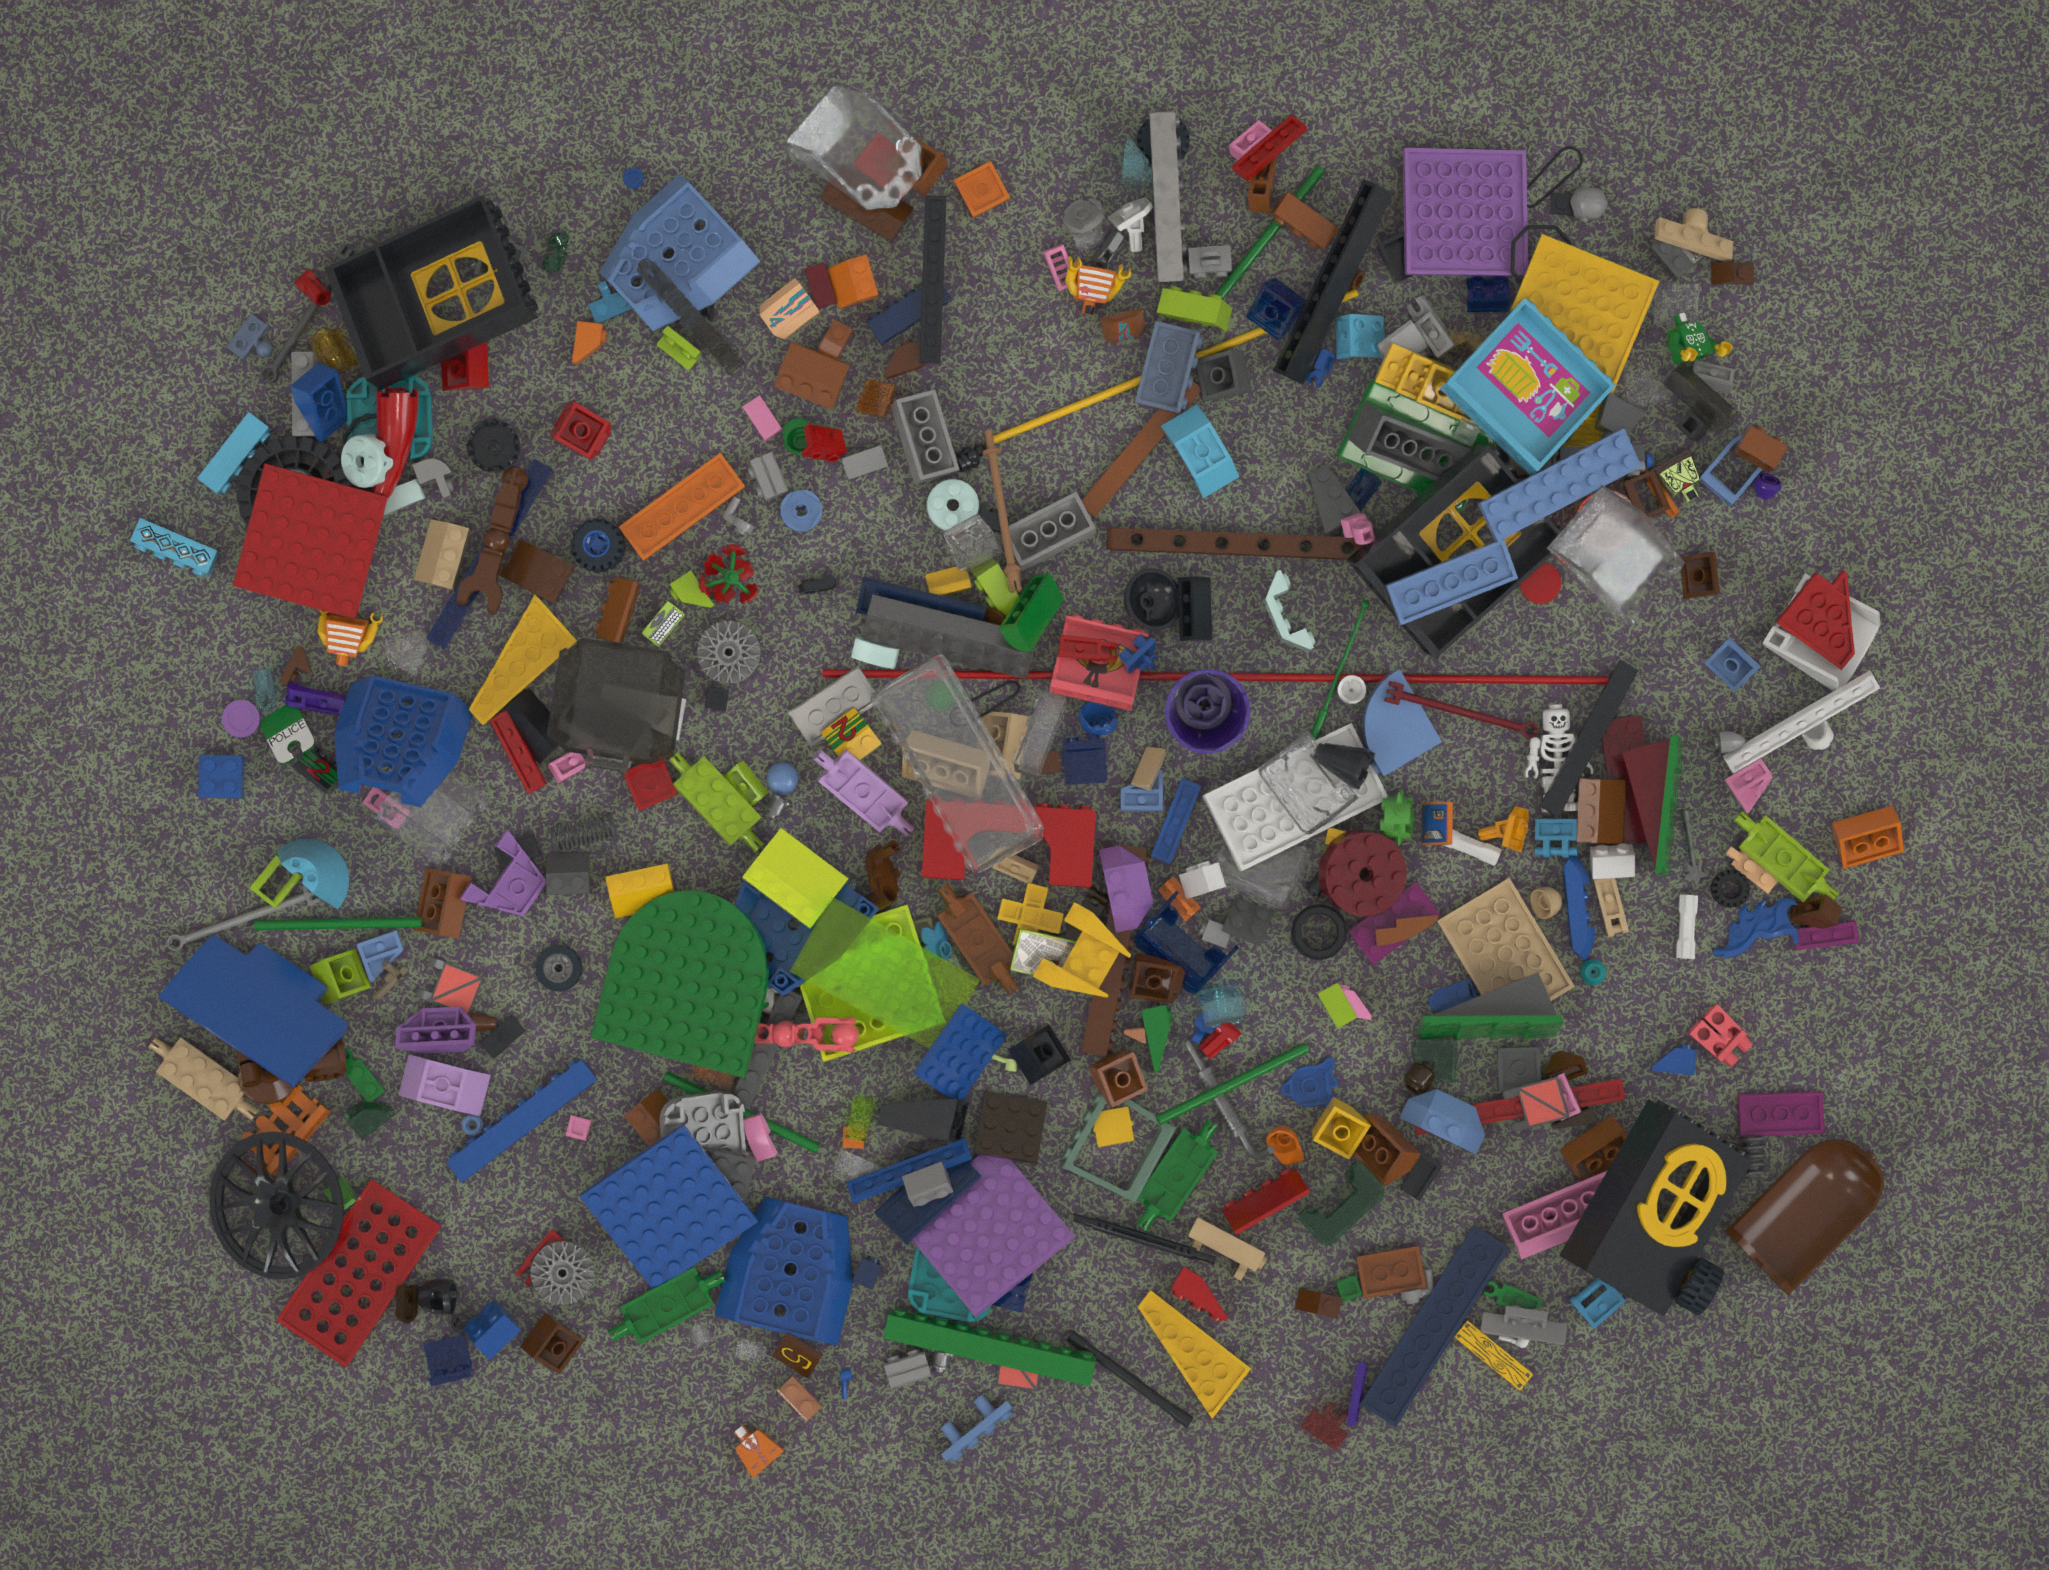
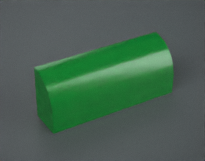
(1032, 612)

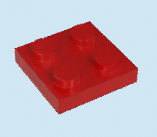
(650, 784)

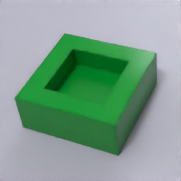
(1349, 1288)

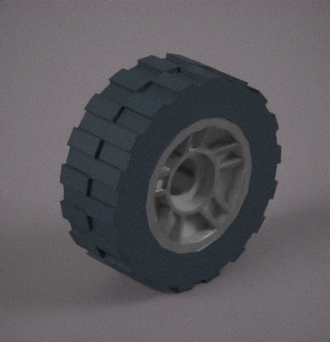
(546, 966)

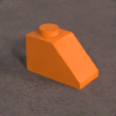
(587, 340)

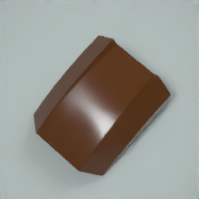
(1155, 979)

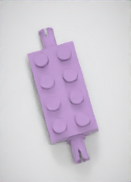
(863, 791)

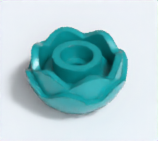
(1588, 977)

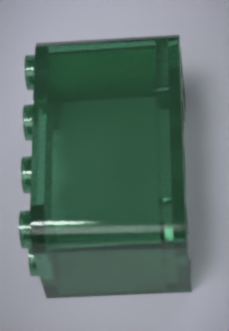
(1343, 1217)

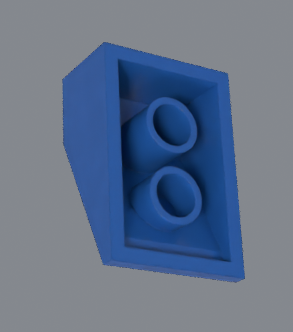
(321, 400)

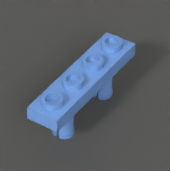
(961, 1442)

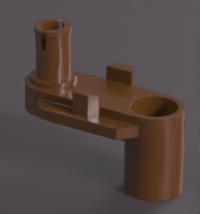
(882, 875)

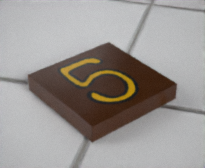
(797, 1355)

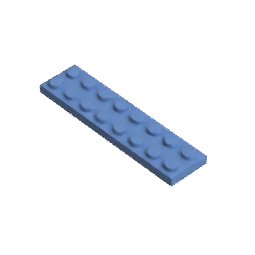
(1559, 484)

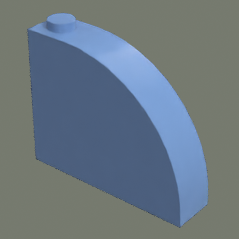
(1393, 730)

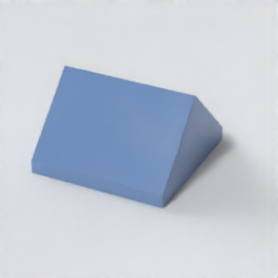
(1732, 664)

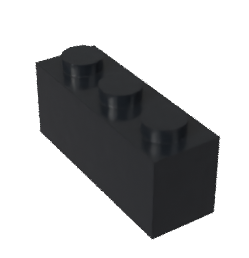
(1195, 609)

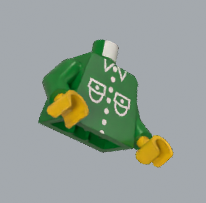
(1691, 343)

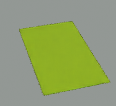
(1337, 1005)

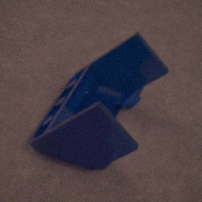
(1165, 940)

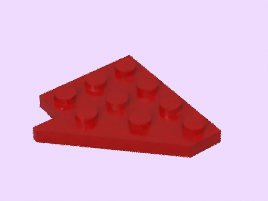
(1822, 618)

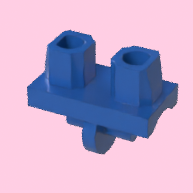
(1142, 658)

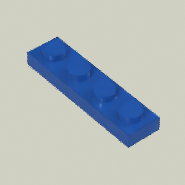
(1176, 821)

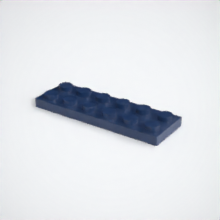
(929, 600)

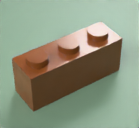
(1303, 221)

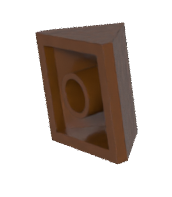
(1700, 576)

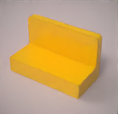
(948, 581)

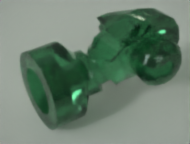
(555, 261)

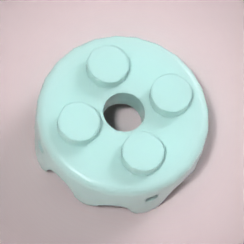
(375, 461)
(946, 491)

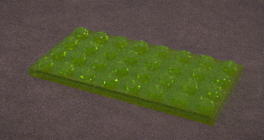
(883, 973)

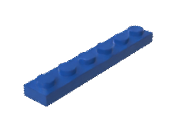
(891, 1176)

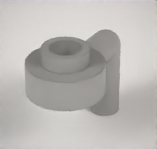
(741, 526)
(1413, 1295)

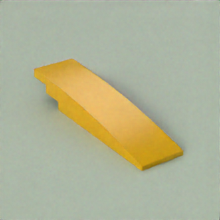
(1418, 379)

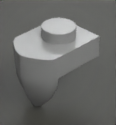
(1727, 742)

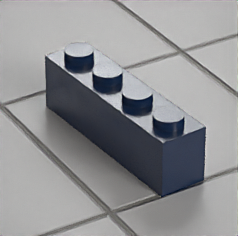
(899, 316)

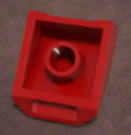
(581, 430)

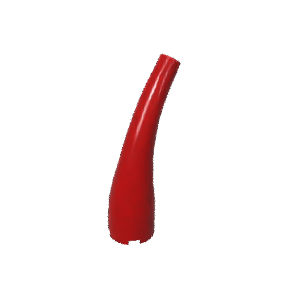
(396, 428)

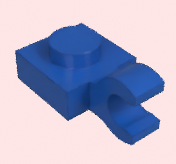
(1322, 366)
(1201, 1029)

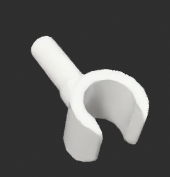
(1519, 1342)

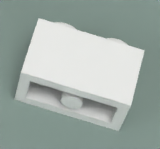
(1612, 861)
(1202, 879)

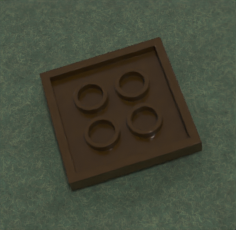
(1010, 1127)

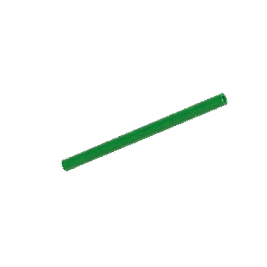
(1266, 237)
(340, 923)
(1232, 1084)
(774, 1127)

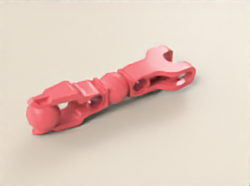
(787, 1034)

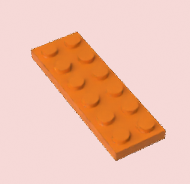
(682, 507)

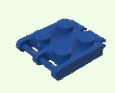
(1452, 995)

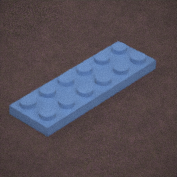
(1451, 581)

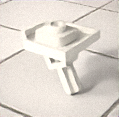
(1131, 219)

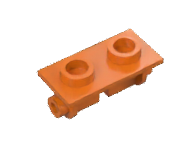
(1184, 907)

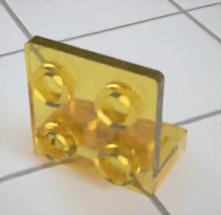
(334, 349)

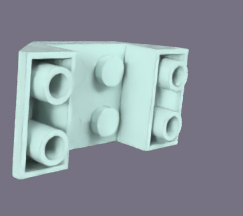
(1298, 639)

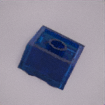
(1276, 308)

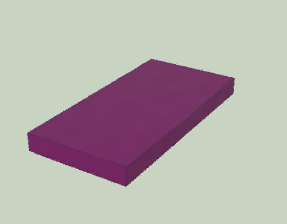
(1780, 1114)

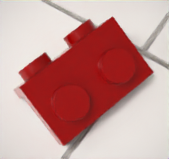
(824, 443)

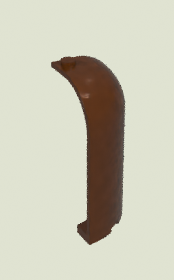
(1809, 1211)

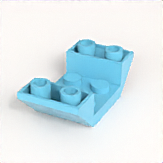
(1201, 450)

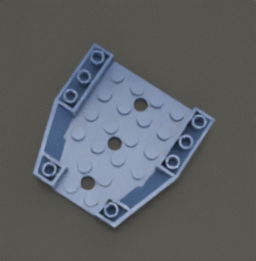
(703, 261)

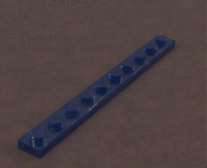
(453, 613)

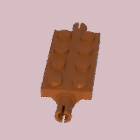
(977, 938)

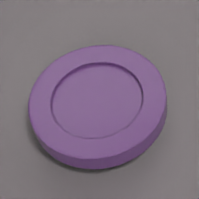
(241, 718)

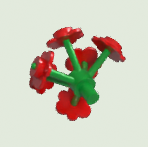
(738, 570)

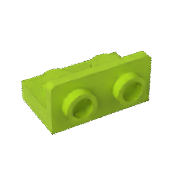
(678, 348)

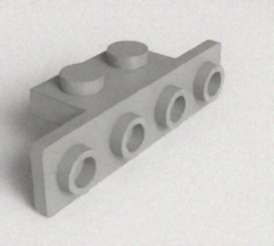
(1524, 1324)

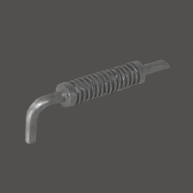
(1225, 1107)

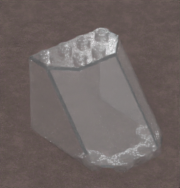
(857, 147)

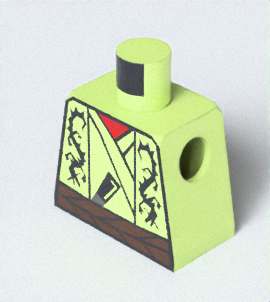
(1679, 475)

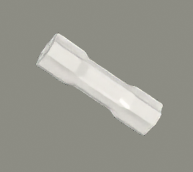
(1480, 850)
(1687, 909)

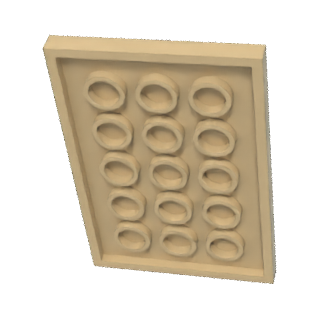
(1502, 942)

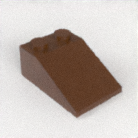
(537, 571)

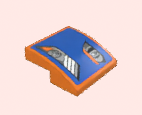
(1437, 823)

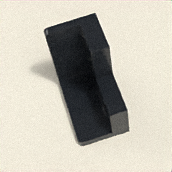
(1393, 257)
(1421, 1176)

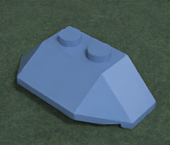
(1445, 1118)

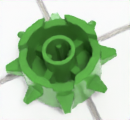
(1398, 817)

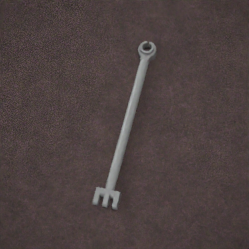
(306, 895)

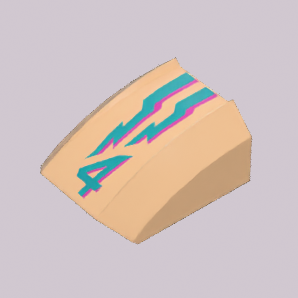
(788, 310)

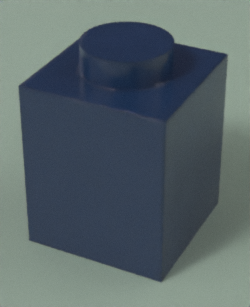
(867, 1272)

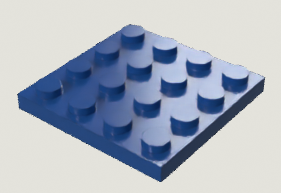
(960, 1053)

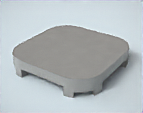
(711, 1118)

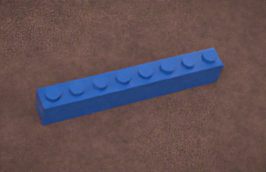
(522, 1120)

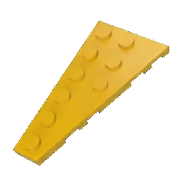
(525, 657)

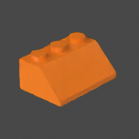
(1868, 837)

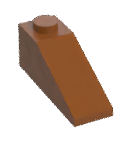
(1262, 189)
(835, 339)

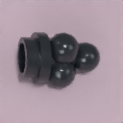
(969, 458)

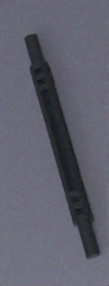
(1144, 1238)

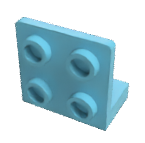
(1358, 336)

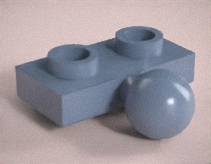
(249, 338)

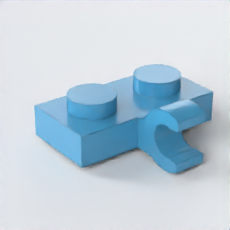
(609, 306)

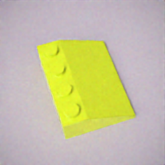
(794, 878)

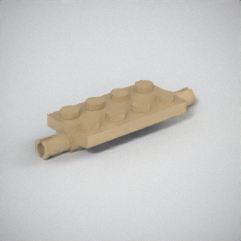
(202, 1078)

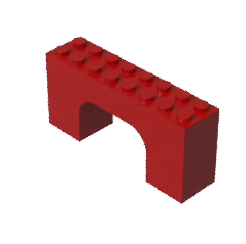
(1065, 830)

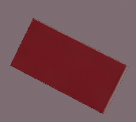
(820, 285)

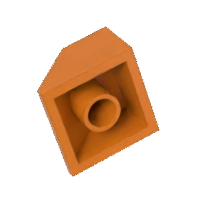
(853, 282)

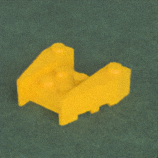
(1089, 958)

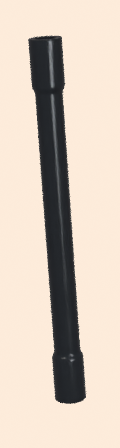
(1175, 1411)

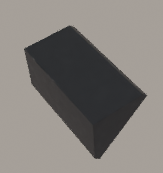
(532, 722)

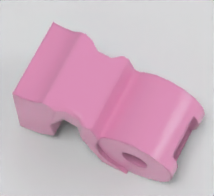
(1359, 528)

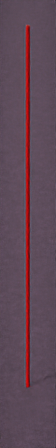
(1270, 677)

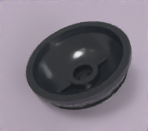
(1161, 596)

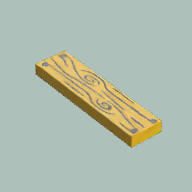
(1493, 1355)

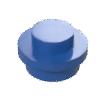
(633, 178)

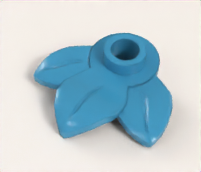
(936, 940)

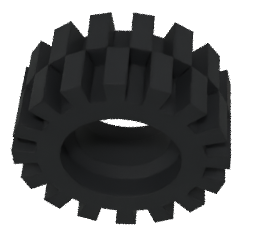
(1717, 888)

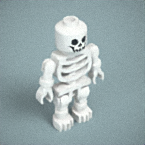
(1556, 722)

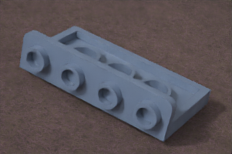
(1168, 367)

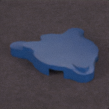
(1312, 1084)

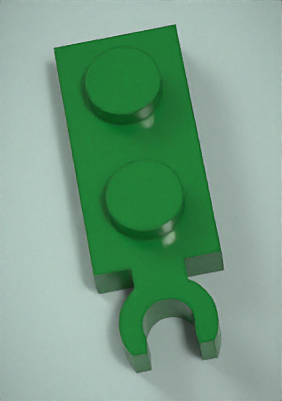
(363, 1078)
(1511, 1296)

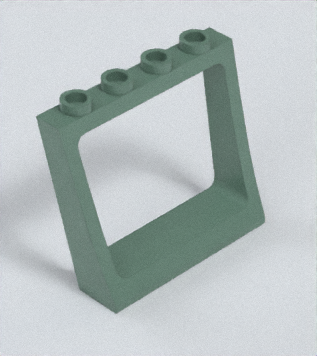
(1145, 1165)

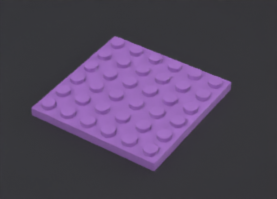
(1464, 211)
(992, 1235)

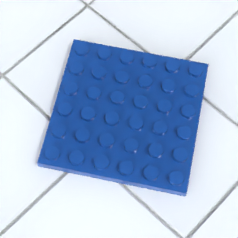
(668, 1207)

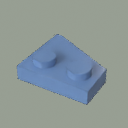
(1141, 800)
(379, 949)

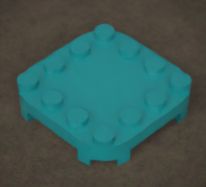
(362, 402)
(932, 1294)

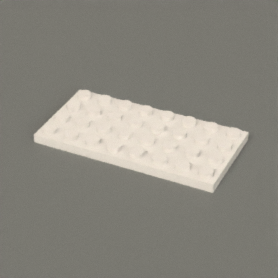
(1259, 826)

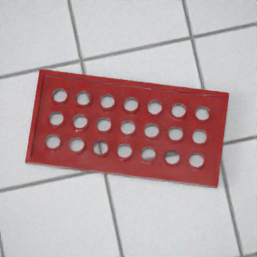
(380, 1299)

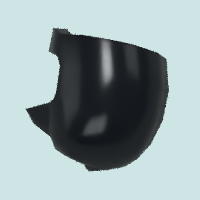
(438, 1296)

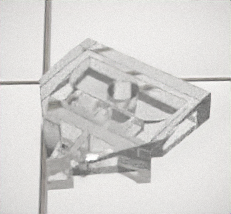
(407, 651)

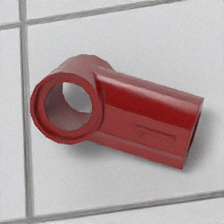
(312, 286)
(1222, 1037)

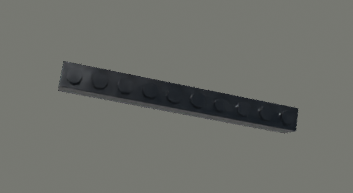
(1333, 281)

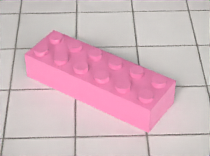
(1550, 1218)

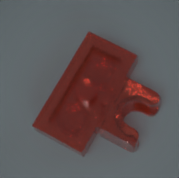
(1326, 1426)

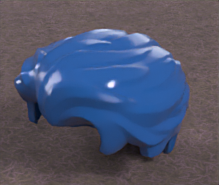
(1097, 719)

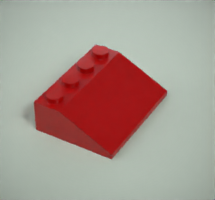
(1265, 1201)

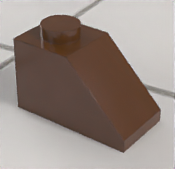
(904, 359)
(1817, 912)
(1318, 1303)

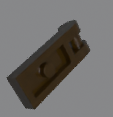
(1074, 933)

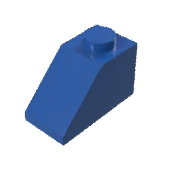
(1677, 1060)

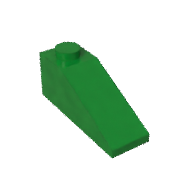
(1157, 1027)

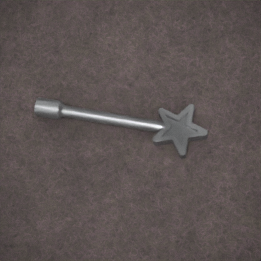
(1694, 870)

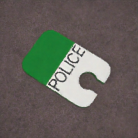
(285, 728)

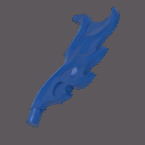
(1759, 923)

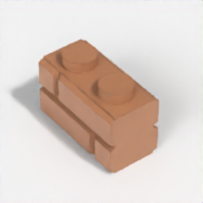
(799, 1398)

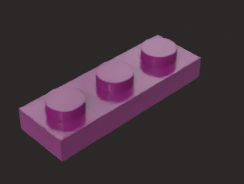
(1836, 935)

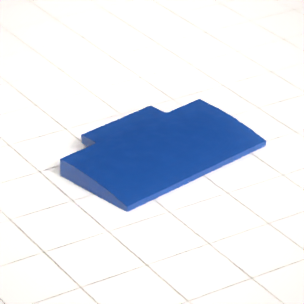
(257, 1006)

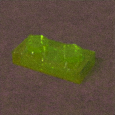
(859, 1118)

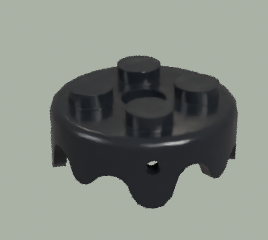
(489, 431)

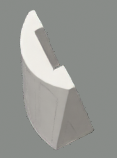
(1864, 625)

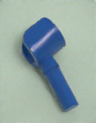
(845, 1375)

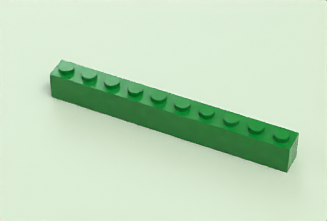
(990, 1346)

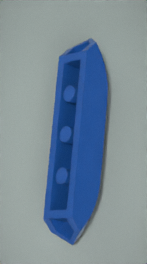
(1580, 935)

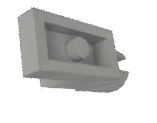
(1431, 327)

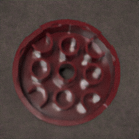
(1383, 874)

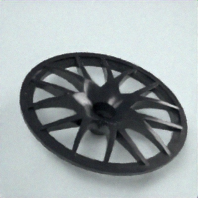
(270, 1206)

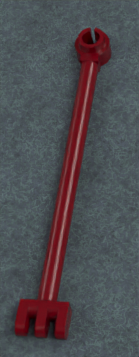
(1400, 694)

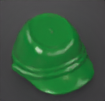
(794, 435)

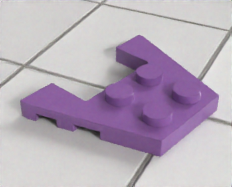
(516, 885)

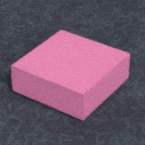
(578, 1127)

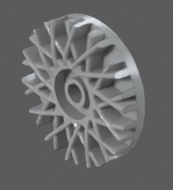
(728, 668)
(560, 1256)

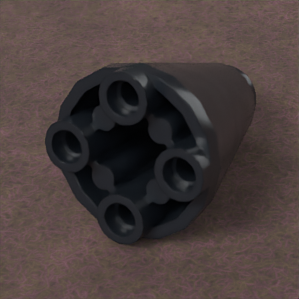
(1345, 762)

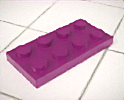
(1410, 904)

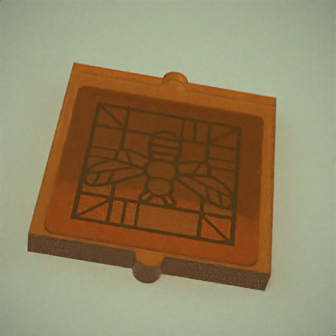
(876, 398)

